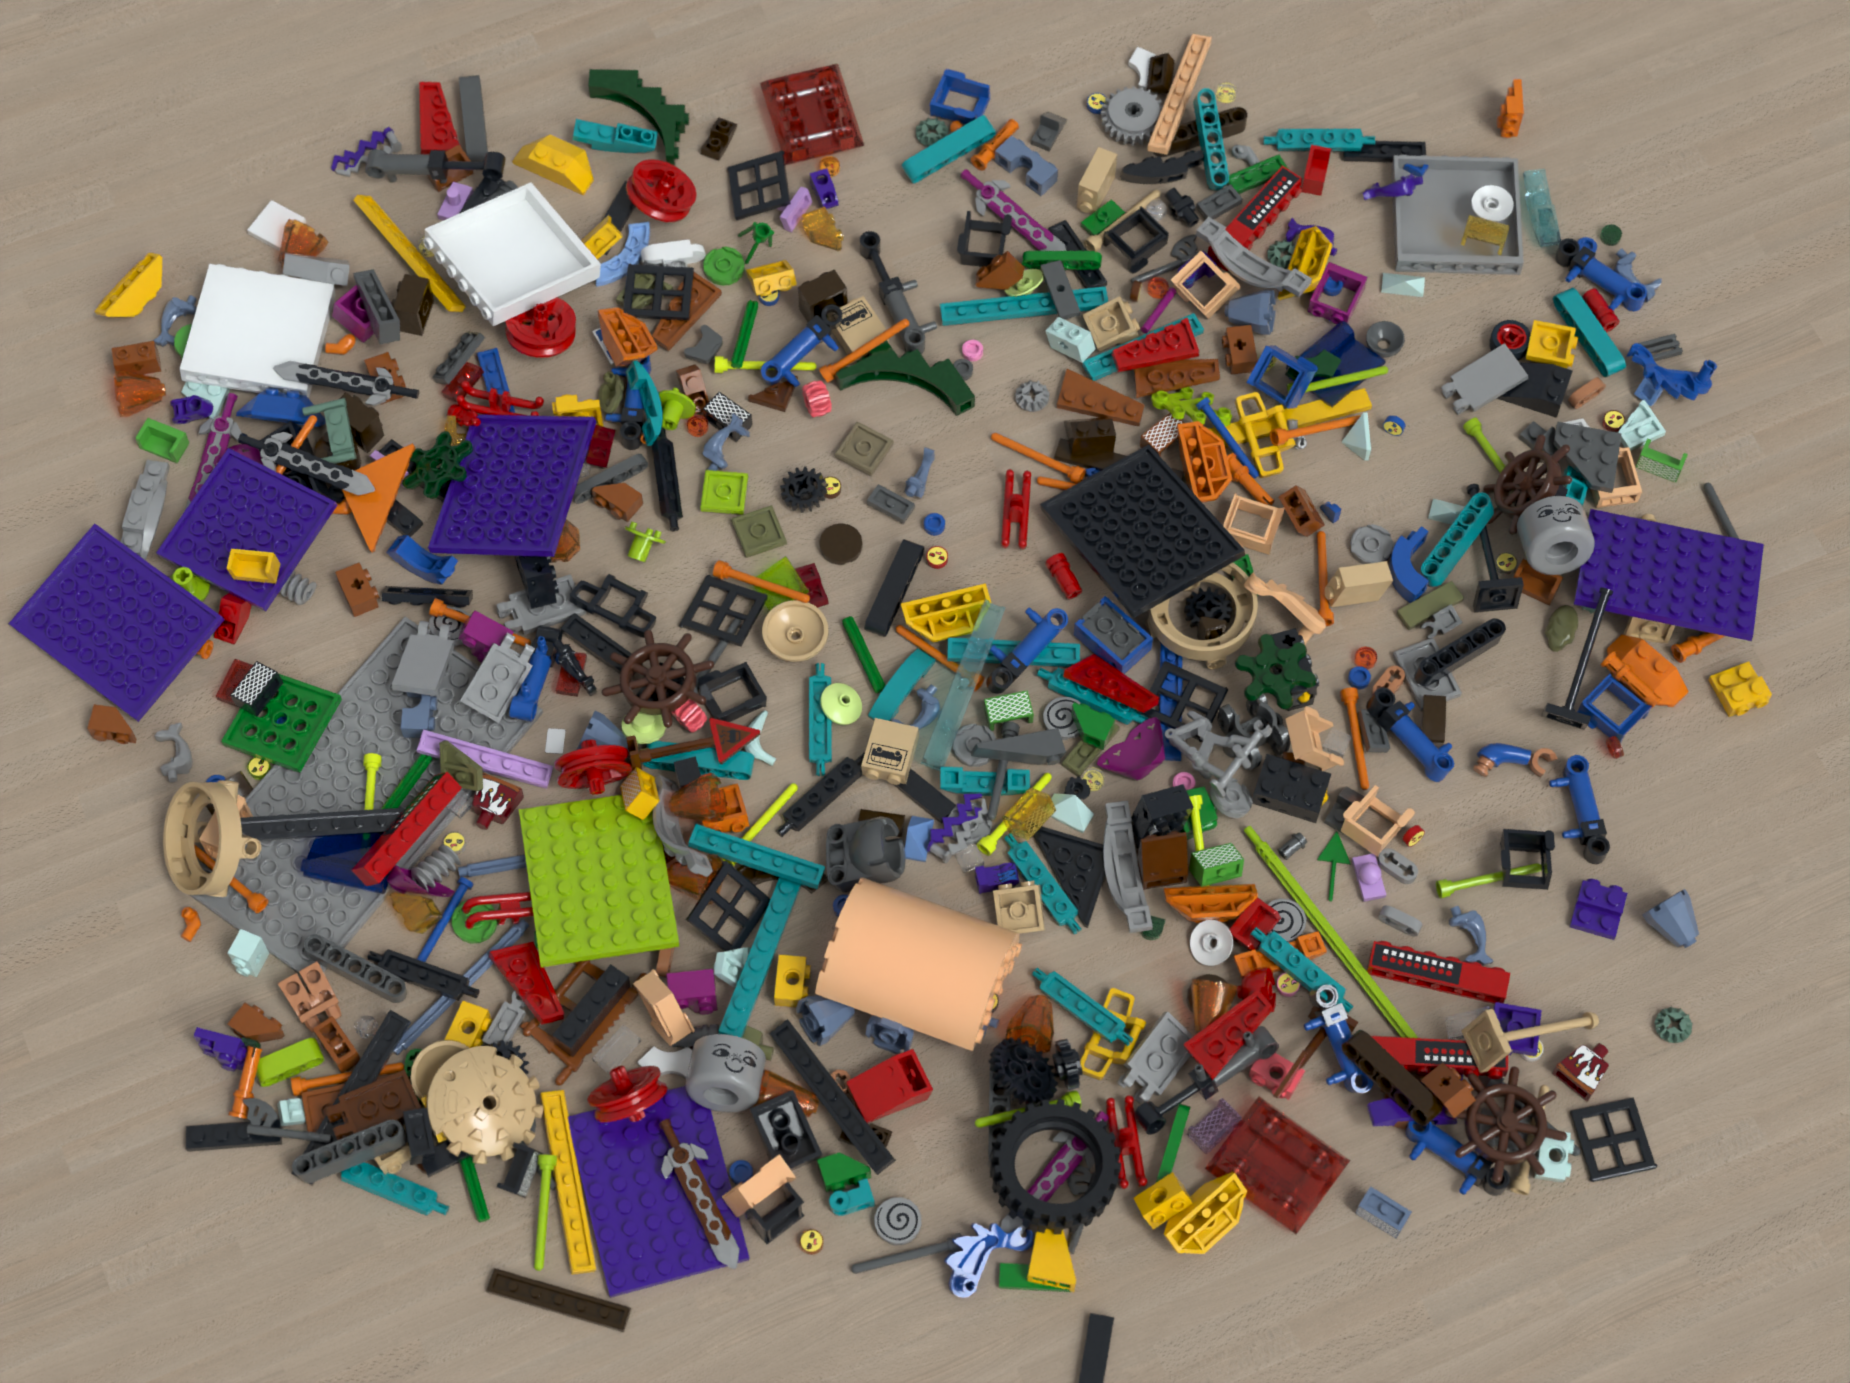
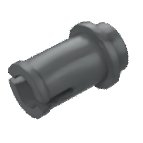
(1293, 845)

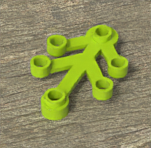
(1178, 408)

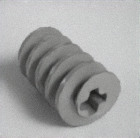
(298, 589)
(434, 866)

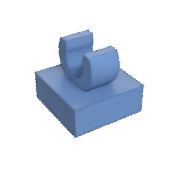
(1647, 392)

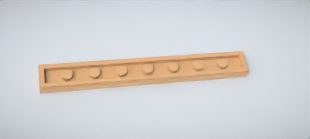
(1179, 94)

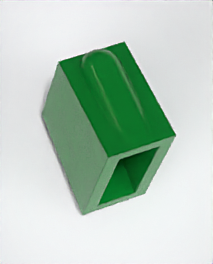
(1207, 813)

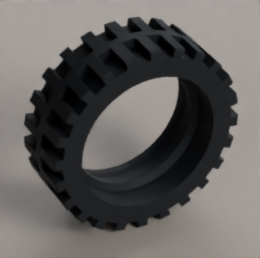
(1068, 1120)

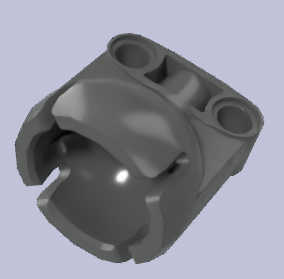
(864, 853)

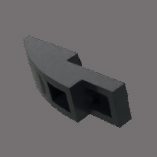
(1154, 171)

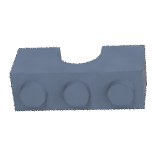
(1016, 154)
(420, 717)

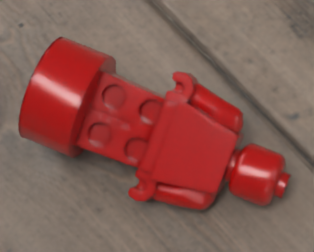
(464, 417)

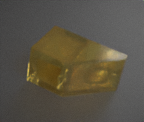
(821, 229)
(418, 911)

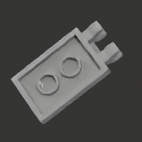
(1485, 380)
(530, 619)
(424, 661)
(498, 679)
(1157, 1058)

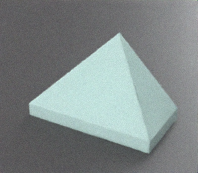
(1403, 284)
(1359, 438)
(1444, 511)
(1071, 811)

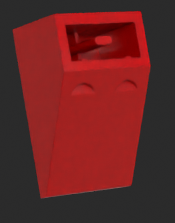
(890, 1086)

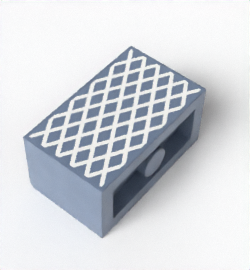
(1383, 1212)

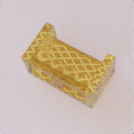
(1486, 231)
(1029, 813)

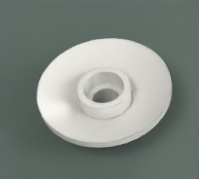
(1495, 197)
(1202, 940)

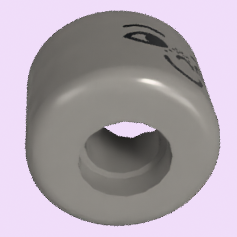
(1555, 535)
(725, 1073)

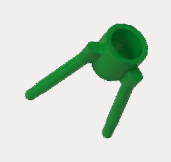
(760, 234)

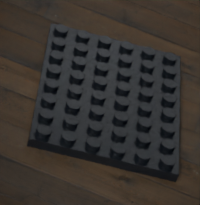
(1142, 530)

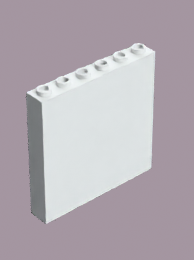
(511, 254)
(252, 324)

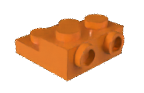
(1511, 111)
(736, 816)

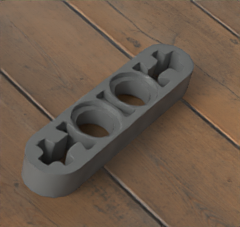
(612, 475)

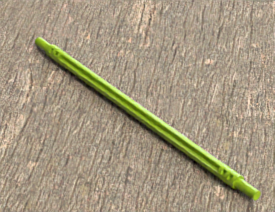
(1330, 935)

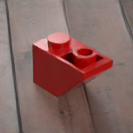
(236, 614)

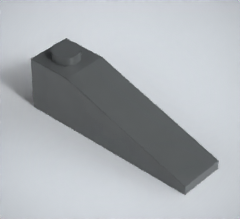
(378, 307)
(1029, 748)

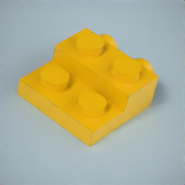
(771, 278)
(1552, 344)
(569, 406)
(1740, 689)

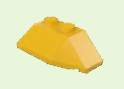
(557, 162)
(1309, 258)
(134, 289)
(947, 613)
(1209, 1218)

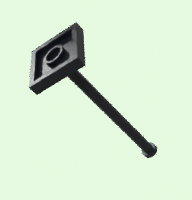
(1494, 593)
(1566, 713)

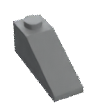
(316, 268)

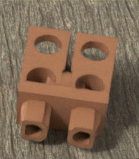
(310, 1004)

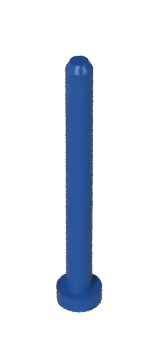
(1204, 405)
(464, 884)

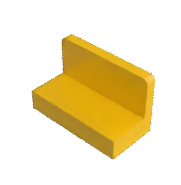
(602, 237)

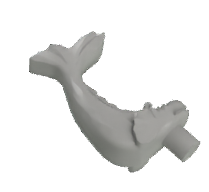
(183, 760)

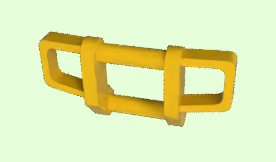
(1247, 421)
(1091, 1047)

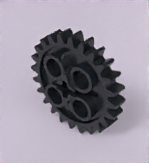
(1023, 1072)

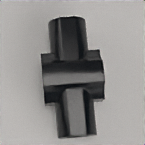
(1182, 207)

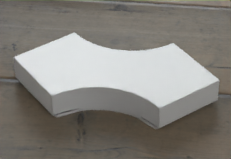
(1140, 63)
(668, 1062)

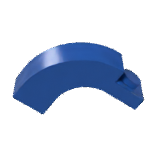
(420, 561)
(1405, 578)

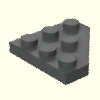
(1591, 453)

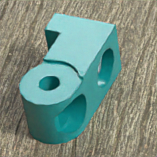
(853, 1200)

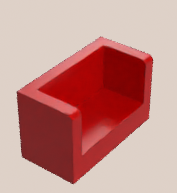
(1316, 170)
(1257, 915)

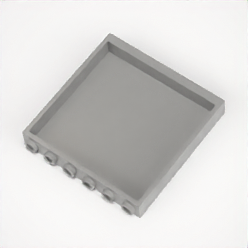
(1435, 216)

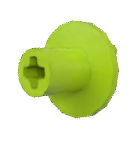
(675, 407)
(642, 542)
(191, 583)

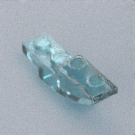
(1540, 208)

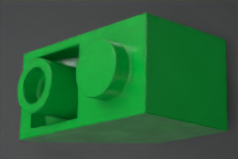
(1092, 726)
(841, 1171)

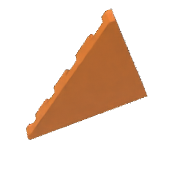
(373, 508)

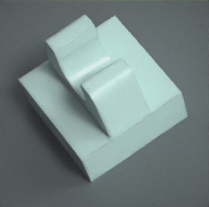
(291, 1112)

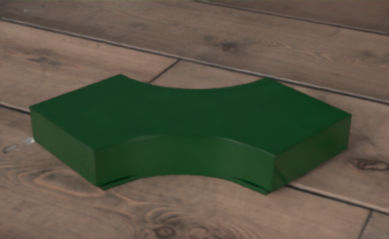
(1325, 361)

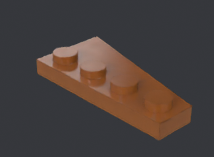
(703, 296)
(1175, 375)
(1094, 399)
(316, 1102)

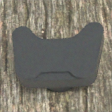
(706, 348)

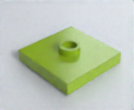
(724, 492)

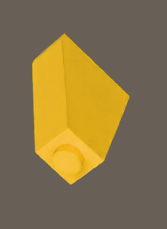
(1051, 1260)

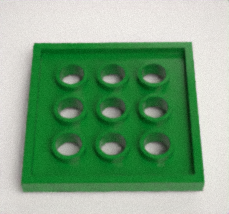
(266, 726)

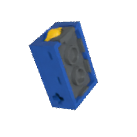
(1113, 635)

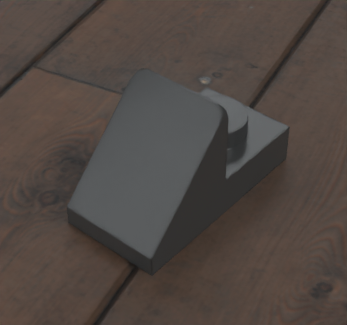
(1048, 130)
(1530, 435)
(1344, 800)

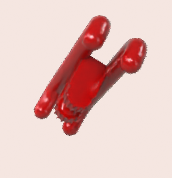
(499, 403)
(1016, 509)
(508, 908)
(1126, 1140)

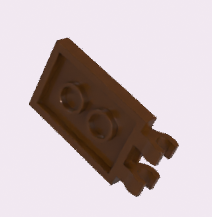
(373, 1104)

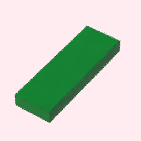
(1255, 174)
(1016, 1275)

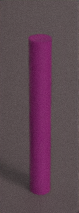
(1158, 310)

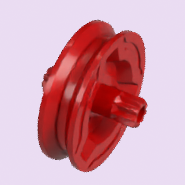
(652, 199)
(534, 339)
(593, 767)
(627, 1094)

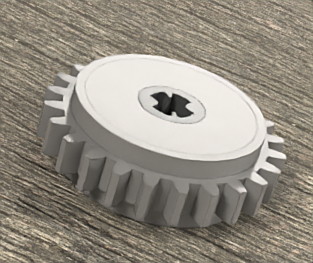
(1131, 115)

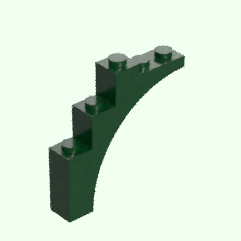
(628, 89)
(910, 368)

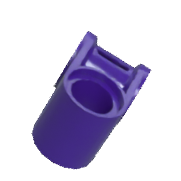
(187, 409)

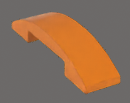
(1309, 945)

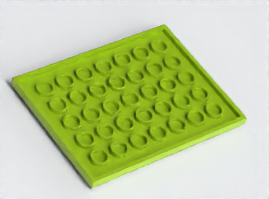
(596, 881)

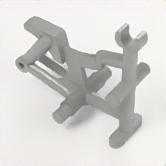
(1199, 759)

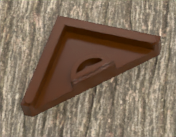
(774, 396)

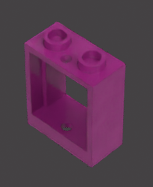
(1351, 281)

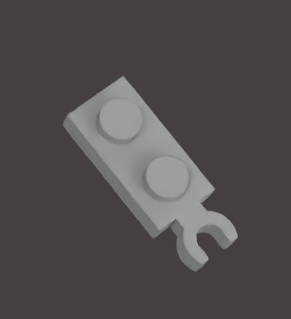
(506, 1021)

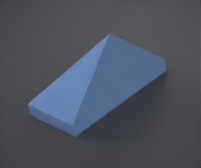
(918, 838)

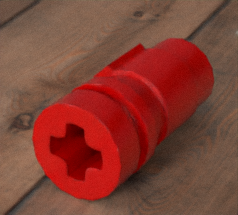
(1600, 309)
(1060, 569)

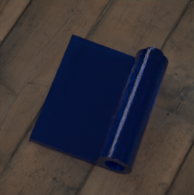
(1353, 355)
(334, 858)

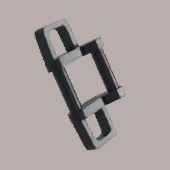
(600, 596)

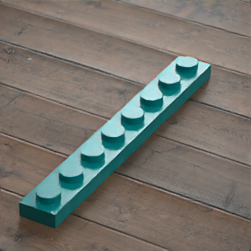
(1016, 306)
(760, 958)

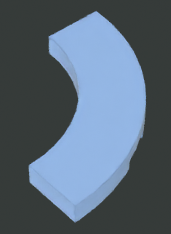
(617, 266)

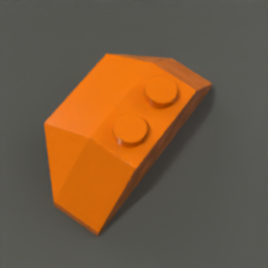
(625, 336)
(1203, 461)
(1651, 668)
(1211, 902)

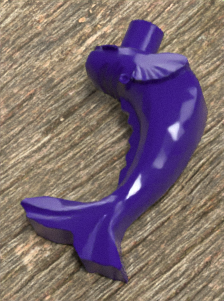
(1396, 189)
(1295, 229)

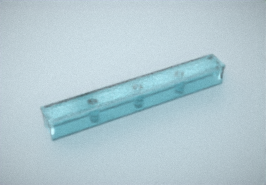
(962, 685)

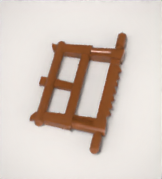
(546, 1040)

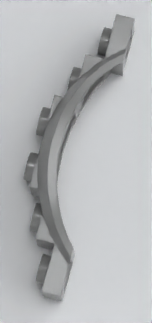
(1247, 265)
(145, 508)
(669, 830)
(1122, 867)

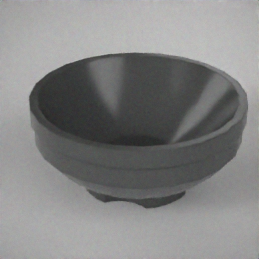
(1387, 332)

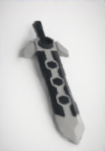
(377, 388)
(306, 463)

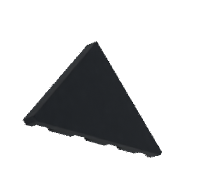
(1077, 866)

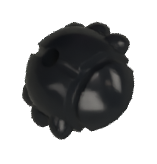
(1078, 785)

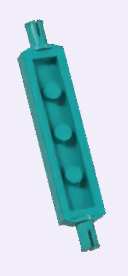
(1330, 138)
(1090, 697)
(819, 725)
(1052, 894)
(1297, 965)
(1082, 1006)
(393, 1188)

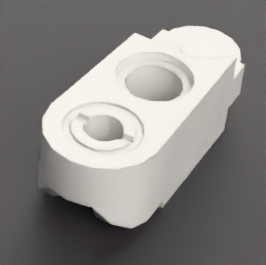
(672, 254)

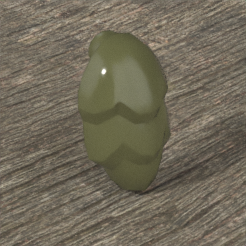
(611, 392)
(1561, 627)

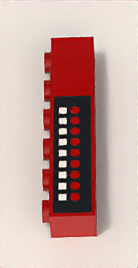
(1262, 210)
(406, 829)
(1438, 973)
(1426, 1054)

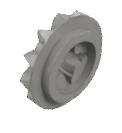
(1024, 399)

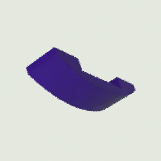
(1387, 1113)

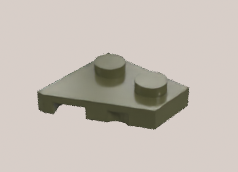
(643, 281)
(460, 767)

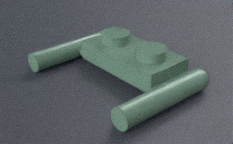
(338, 429)

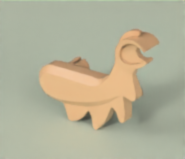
(1308, 615)

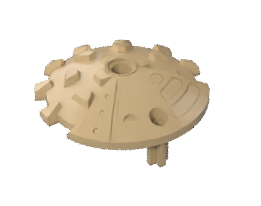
(458, 1107)

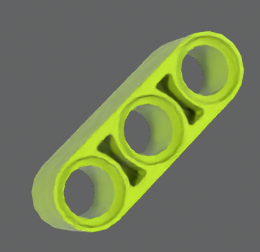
(289, 1062)

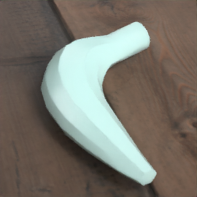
(754, 747)

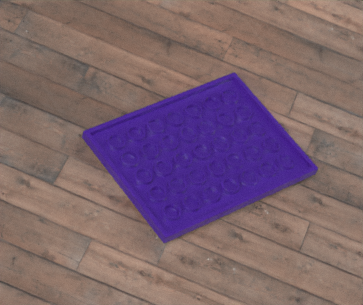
(514, 486)
(1672, 575)
(116, 622)
(639, 1217)

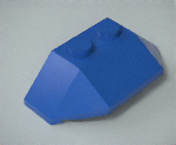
(279, 407)

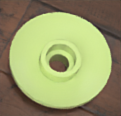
(1031, 279)
(836, 709)

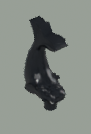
(566, 658)

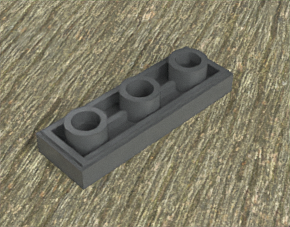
(1060, 290)
(458, 357)

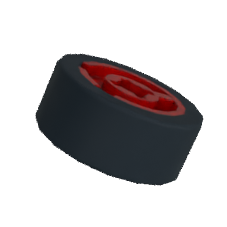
(1511, 330)

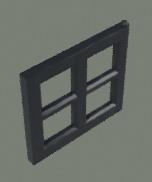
(737, 190)
(658, 292)
(723, 610)
(1184, 700)
(728, 908)
(1612, 1139)

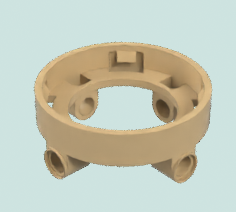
(1214, 650)
(182, 831)

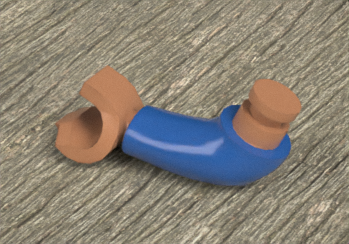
(1498, 753)

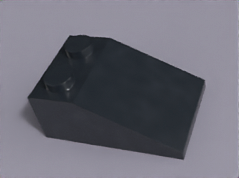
(1542, 389)
(786, 1131)

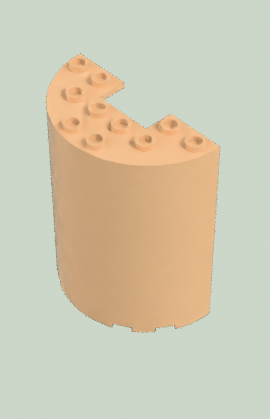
(917, 963)

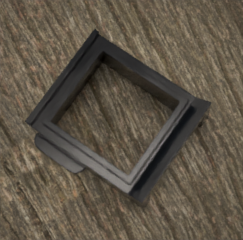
(1139, 258)
(982, 259)
(716, 680)
(1532, 842)
(779, 1218)

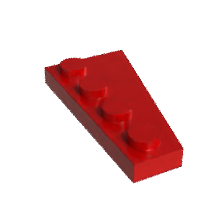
(435, 120)
(1166, 346)
(1111, 682)
(531, 982)
(1224, 1037)

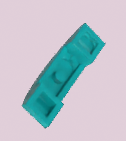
(641, 380)
(901, 685)
(973, 782)

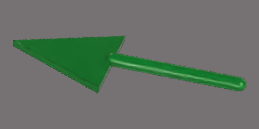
(1334, 853)

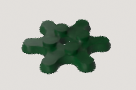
(427, 463)
(1278, 685)

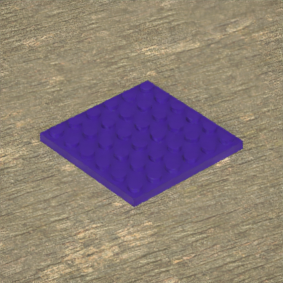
(251, 510)

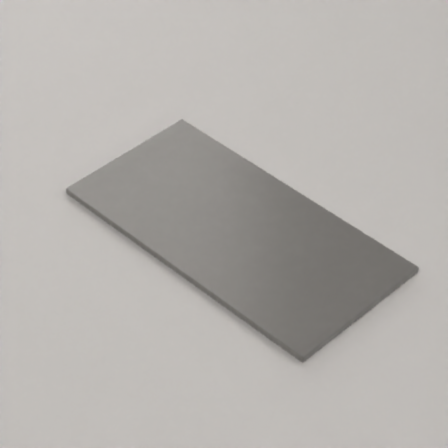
(336, 782)

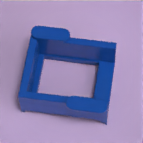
(956, 82)
(1303, 366)
(1605, 724)

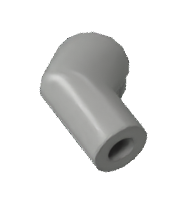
(1245, 153)
(1300, 441)

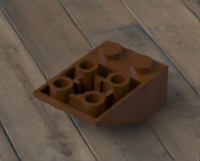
(1163, 860)

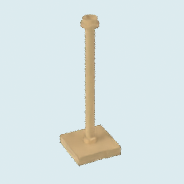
(1648, 629)
(1491, 1045)

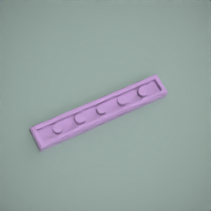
(491, 760)

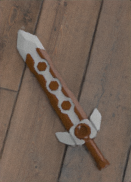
(699, 1194)

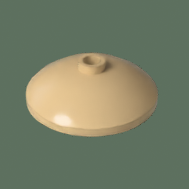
(791, 620)
(429, 1061)

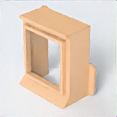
(1219, 300)
(1250, 540)
(1305, 739)
(1362, 835)
(663, 1008)
(767, 1180)

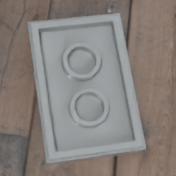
(1409, 660)

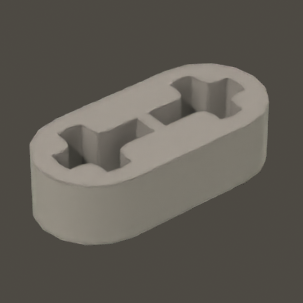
(1397, 866)
(1400, 920)

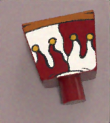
(495, 801)
(1583, 1069)

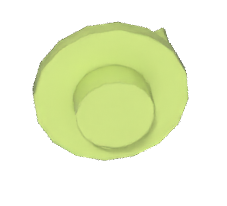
(645, 727)

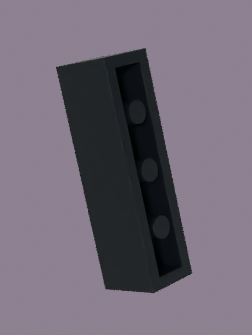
(591, 1010)

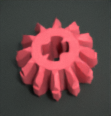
(816, 398)
(690, 716)

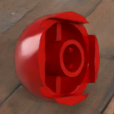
(1261, 980)

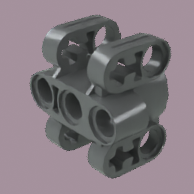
(1258, 710)

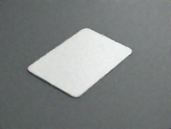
(555, 741)

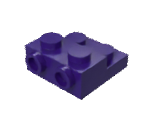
(1598, 909)
(1516, 1018)
(228, 1049)

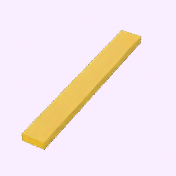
(409, 252)
(1306, 414)
(568, 1183)

